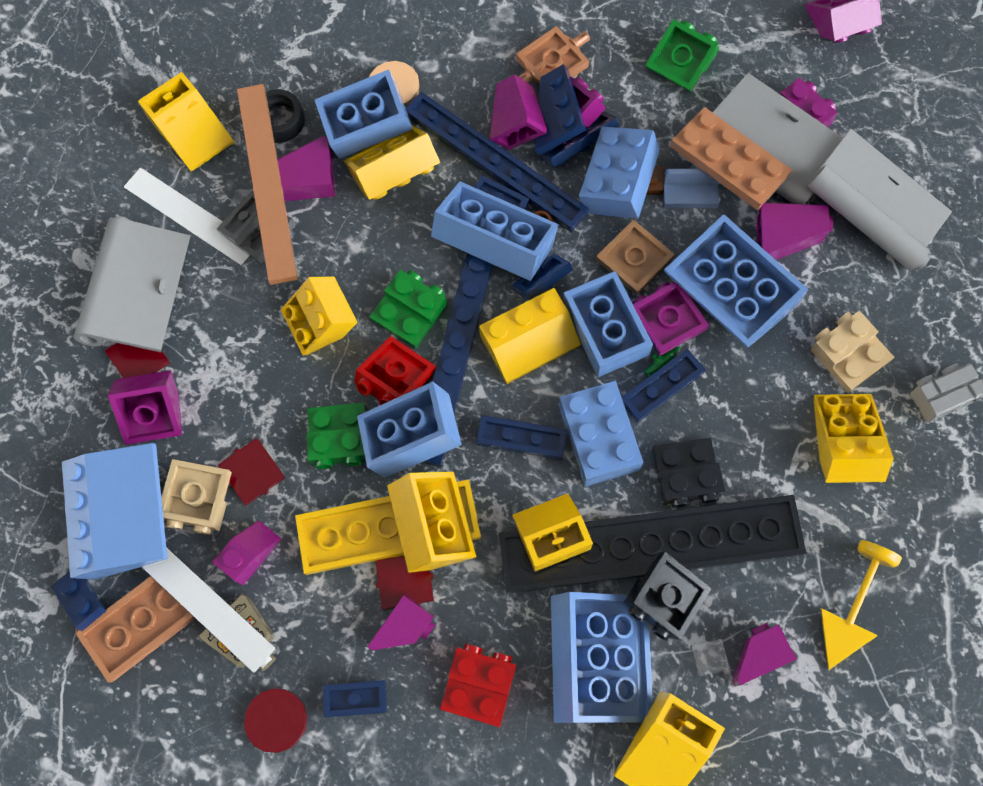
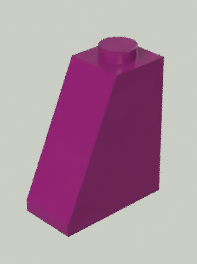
(516, 113)
(308, 171)
(791, 227)

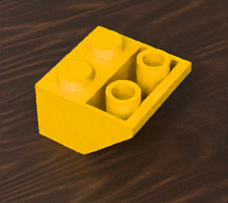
(318, 314)
(552, 532)

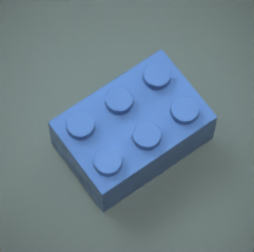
(363, 114)
(620, 172)
(607, 324)
(408, 430)
(600, 433)

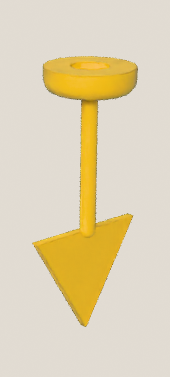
(842, 635)

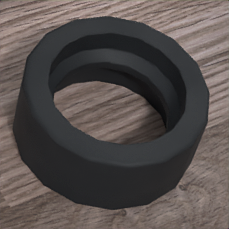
(295, 125)

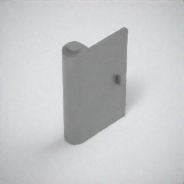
(781, 131)
(880, 200)
(126, 283)

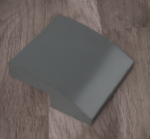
(243, 228)

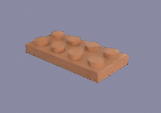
(730, 158)
(133, 628)

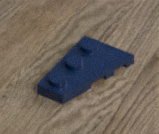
(558, 109)

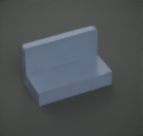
(689, 189)

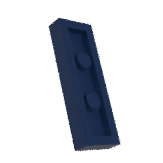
(579, 143)
(662, 385)
(521, 437)

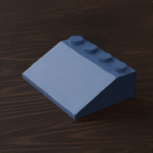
(736, 281)
(113, 511)
(599, 660)

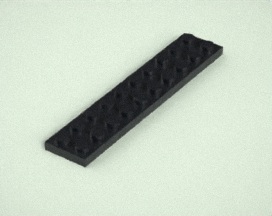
(692, 536)

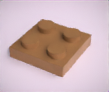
(635, 257)

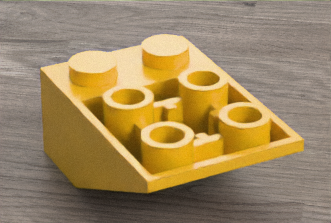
(185, 121)
(851, 439)
(669, 745)

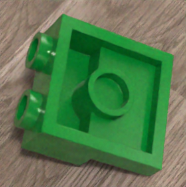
(683, 55)
(409, 308)
(335, 435)

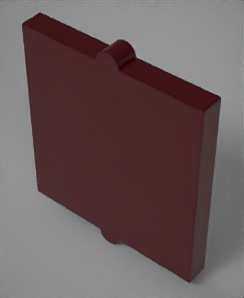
(136, 361)
(252, 471)
(396, 581)

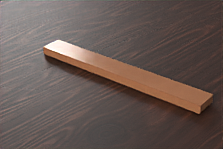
(267, 185)

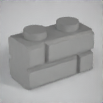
(947, 392)

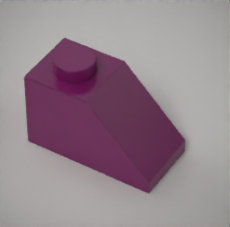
(247, 552)
(404, 625)
(762, 654)

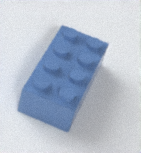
(494, 230)

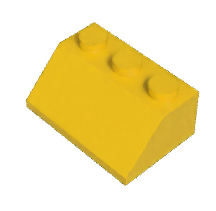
(392, 163)
(529, 335)
(430, 520)

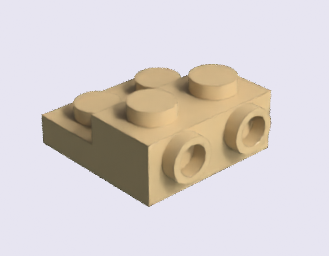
(851, 350)
(195, 496)

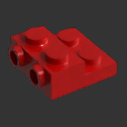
(392, 372)
(478, 685)

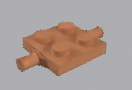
(551, 52)

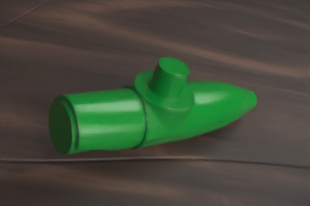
(660, 361)

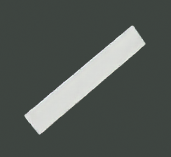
(183, 212)
(211, 611)

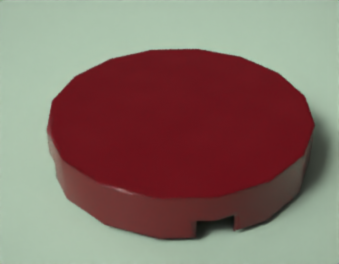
(275, 720)

